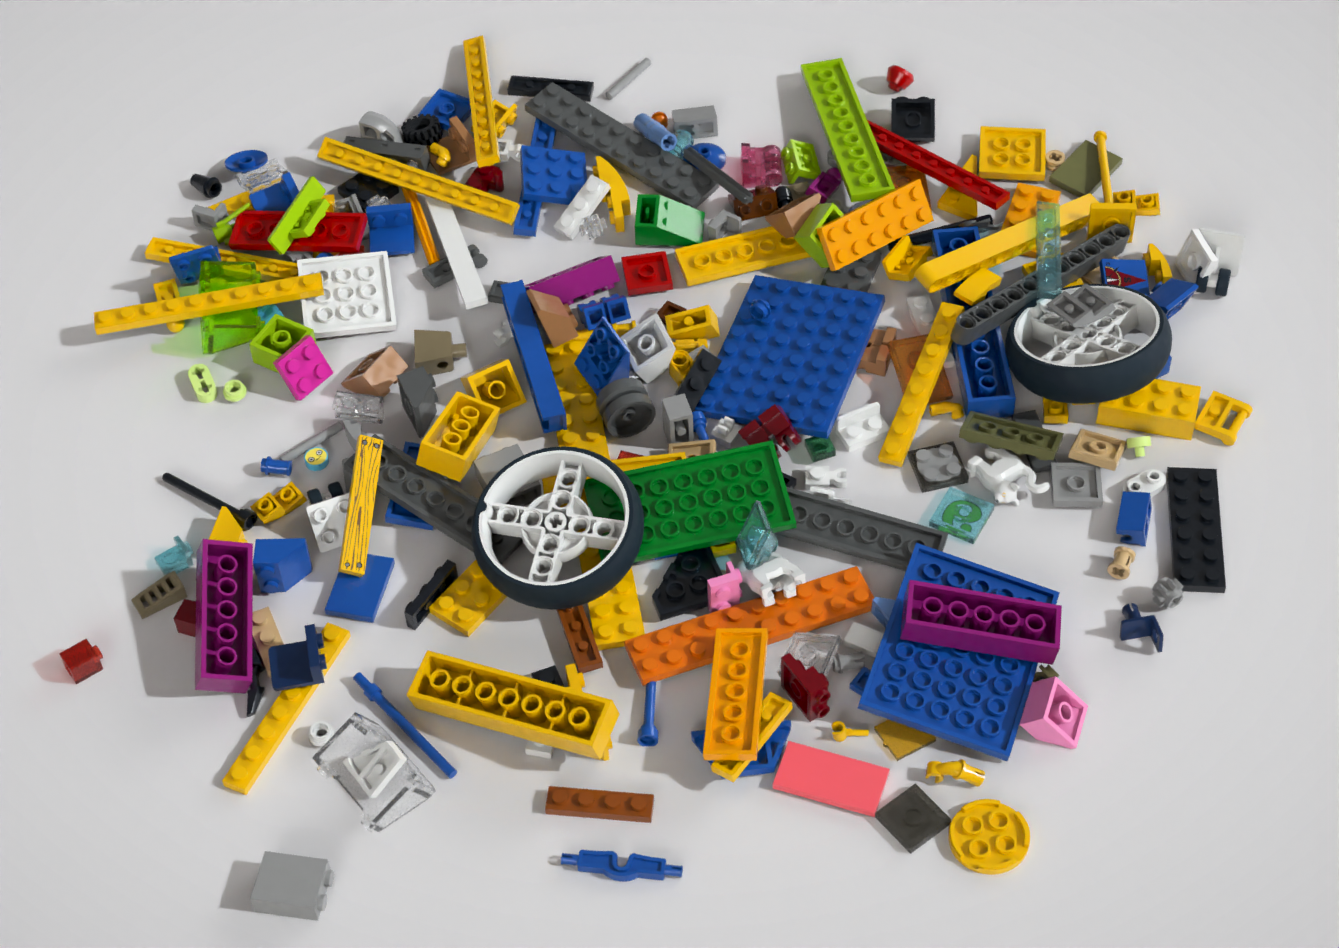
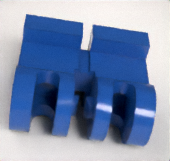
(613, 308)

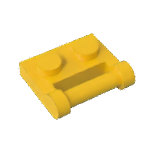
(1215, 414)

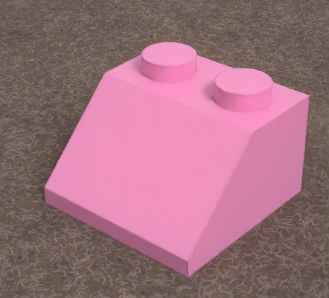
(1054, 713)

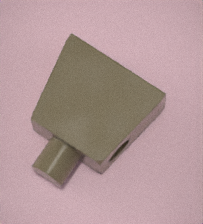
(436, 351)

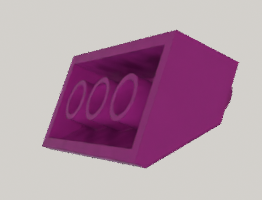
(578, 280)

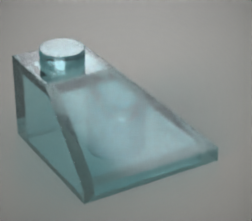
(756, 538)

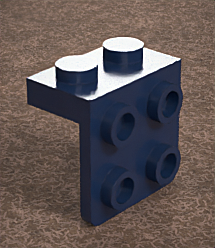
(298, 662)

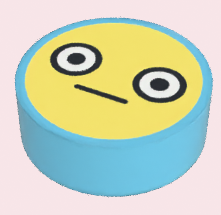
(316, 459)

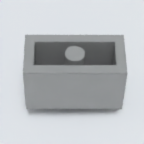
(677, 419)

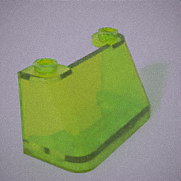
(234, 327)

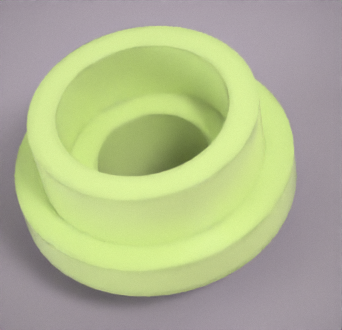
(234, 390)

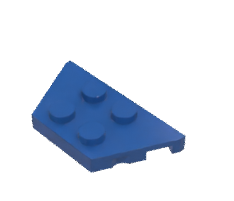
(767, 756)

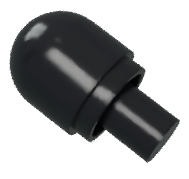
(783, 196)

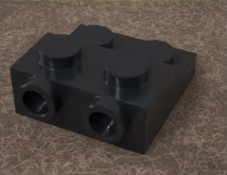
(913, 118)

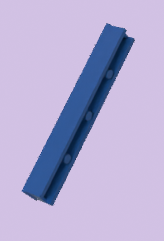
(533, 357)

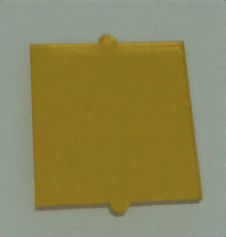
(902, 739)

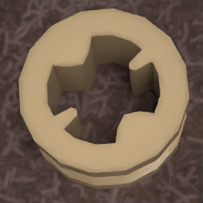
(1054, 159)

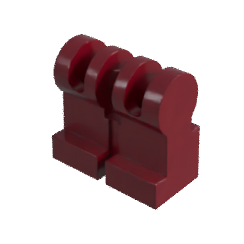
(772, 423)

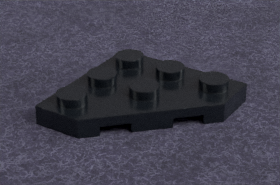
(686, 583)

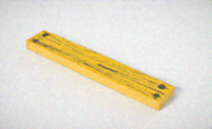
(360, 506)

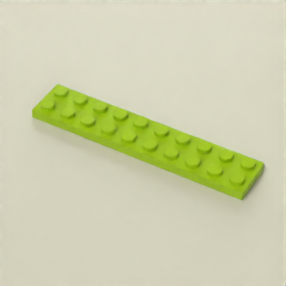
(847, 130)

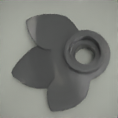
(983, 225)

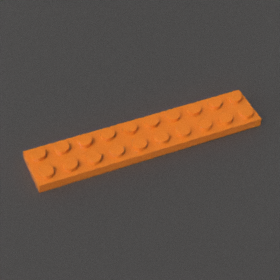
(693, 641)

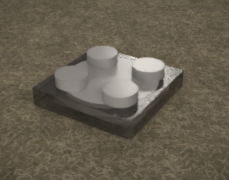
(938, 467)

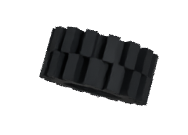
(422, 130)

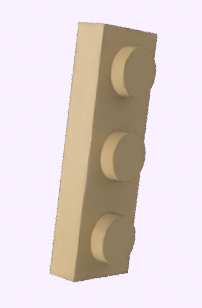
(265, 634)

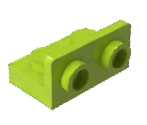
(800, 160)

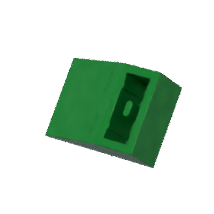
(667, 222)

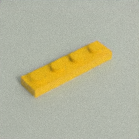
(772, 714)

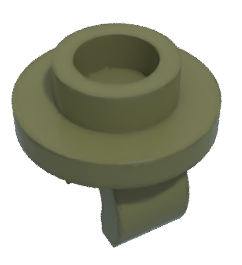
(1047, 672)

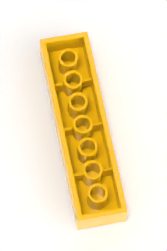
(513, 704)

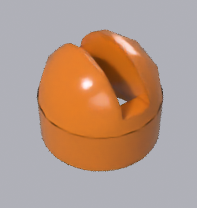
(661, 118)

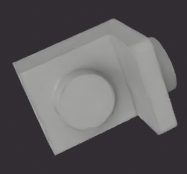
(207, 218)

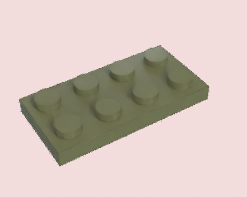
(1011, 435)

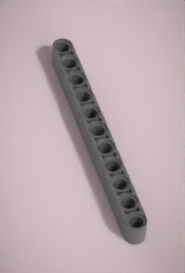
(1010, 300)

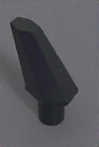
(257, 664)
(254, 696)

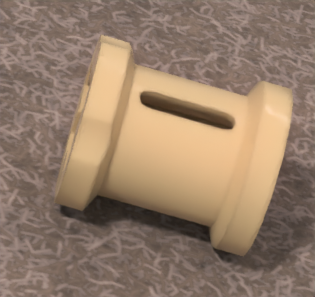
(1122, 559)

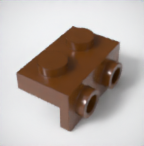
(763, 203)

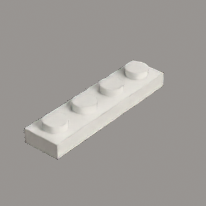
(923, 316)

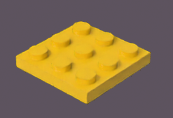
(1012, 153)

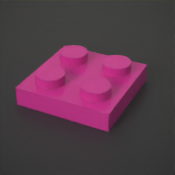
(303, 367)

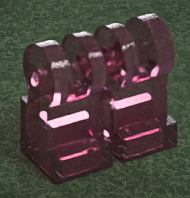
(760, 166)

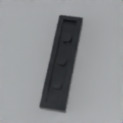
(532, 86)

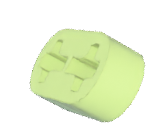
(206, 381)

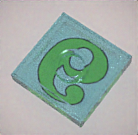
(961, 515)

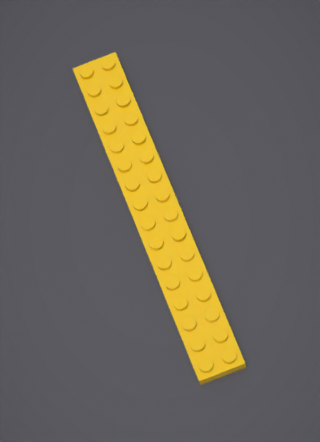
(616, 613)

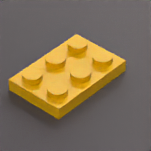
(467, 601)

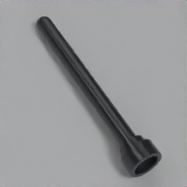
(244, 517)

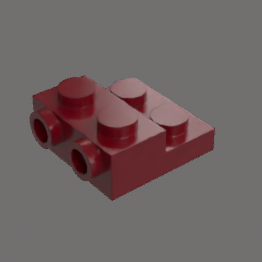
(805, 687)

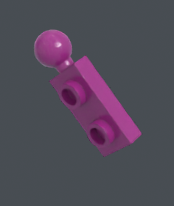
(826, 184)

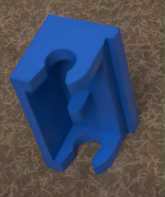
(1134, 517)

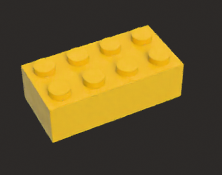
(1157, 409)
(458, 436)

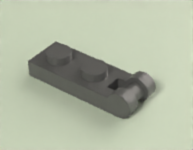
(441, 273)

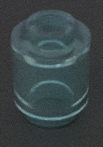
(684, 141)

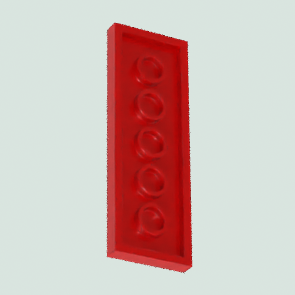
(332, 234)

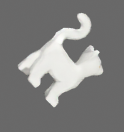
(1001, 474)
(770, 576)

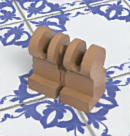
(877, 355)

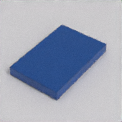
(360, 596)

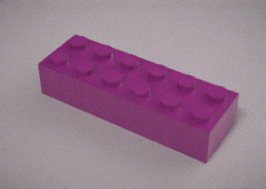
(224, 616)
(981, 622)

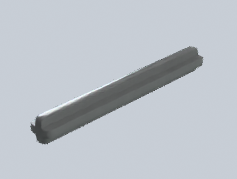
(718, 175)

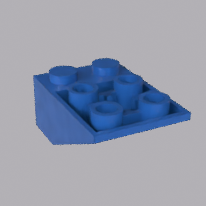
(603, 357)

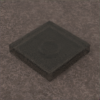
(913, 818)

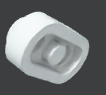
(1149, 481)

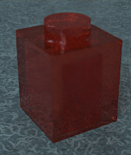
(82, 660)

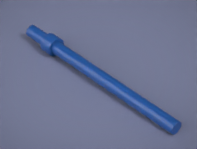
(374, 693)

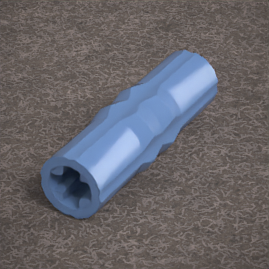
(655, 132)

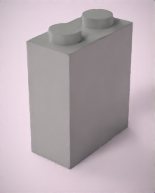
(489, 465)
(292, 885)

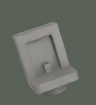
(722, 223)

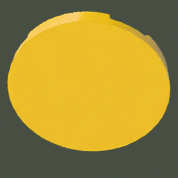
(989, 837)

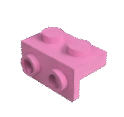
(725, 589)

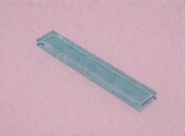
(1048, 250)

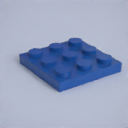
(551, 174)

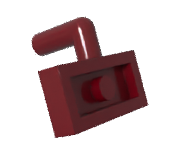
(487, 178)

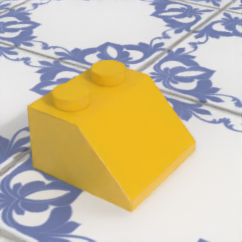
(495, 385)

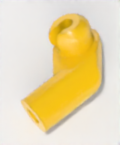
(443, 154)
(946, 407)

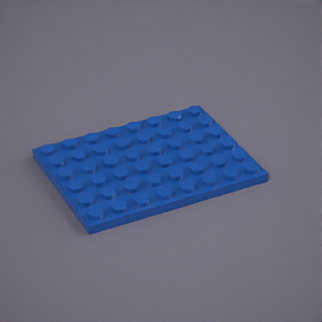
(795, 356)
(949, 690)

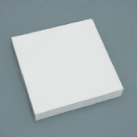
(1195, 254)

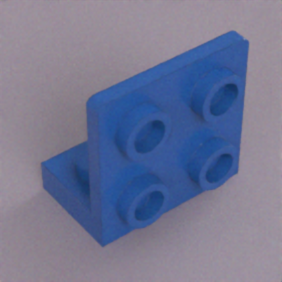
(276, 197)
(391, 228)
(188, 264)

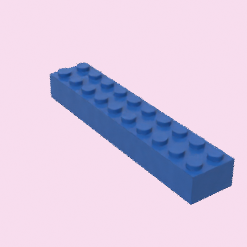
(983, 363)

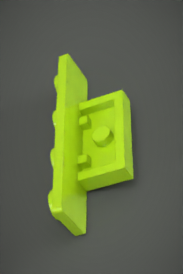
(301, 216)

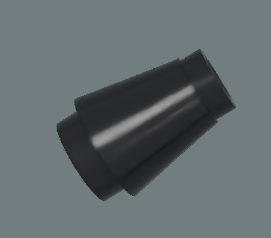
(206, 185)

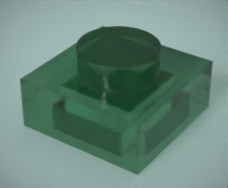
(819, 448)

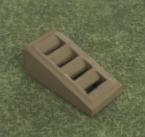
(162, 585)

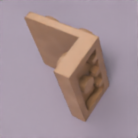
(459, 144)

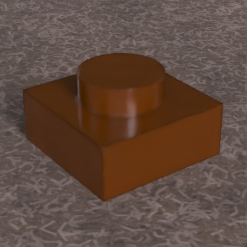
(668, 309)

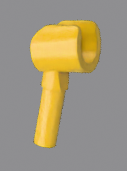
(844, 732)

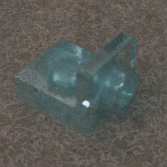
(176, 558)

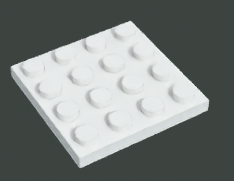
(354, 297)

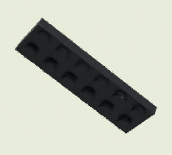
(1195, 529)

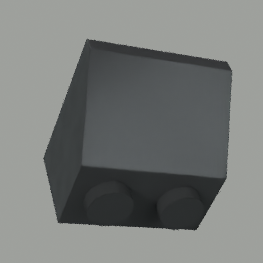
(418, 398)

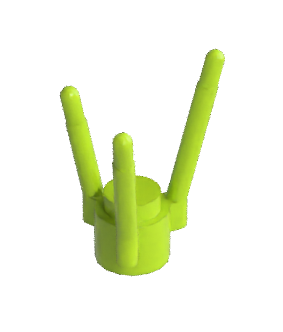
(222, 230)

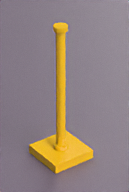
(1108, 213)

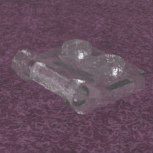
(262, 177)

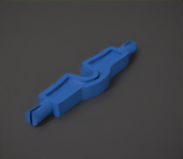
(606, 863)

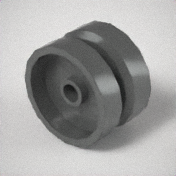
(625, 407)

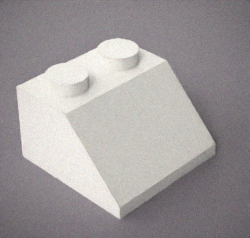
(649, 348)

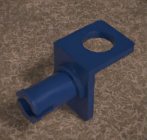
(1138, 626)

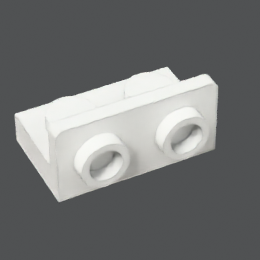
(861, 427)

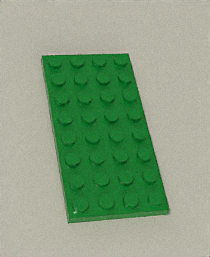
(699, 499)

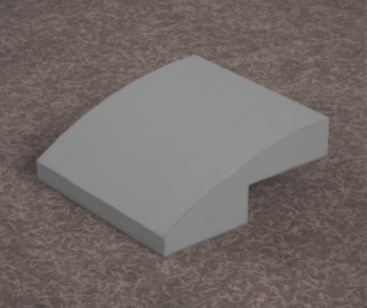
(1082, 306)

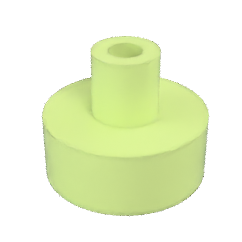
(1139, 444)

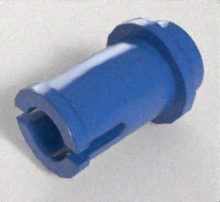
(275, 466)

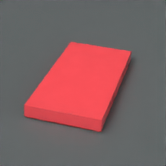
(831, 778)

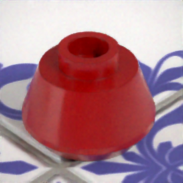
(898, 78)

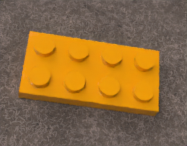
(1024, 205)

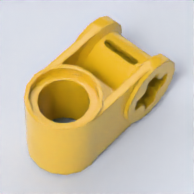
(679, 365)

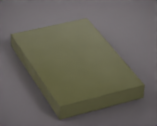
(1081, 170)

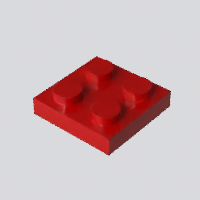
(647, 273)

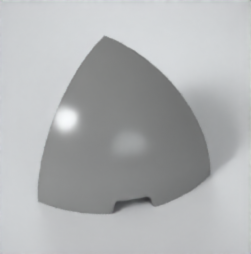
(379, 127)

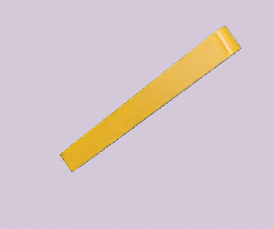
(998, 247)

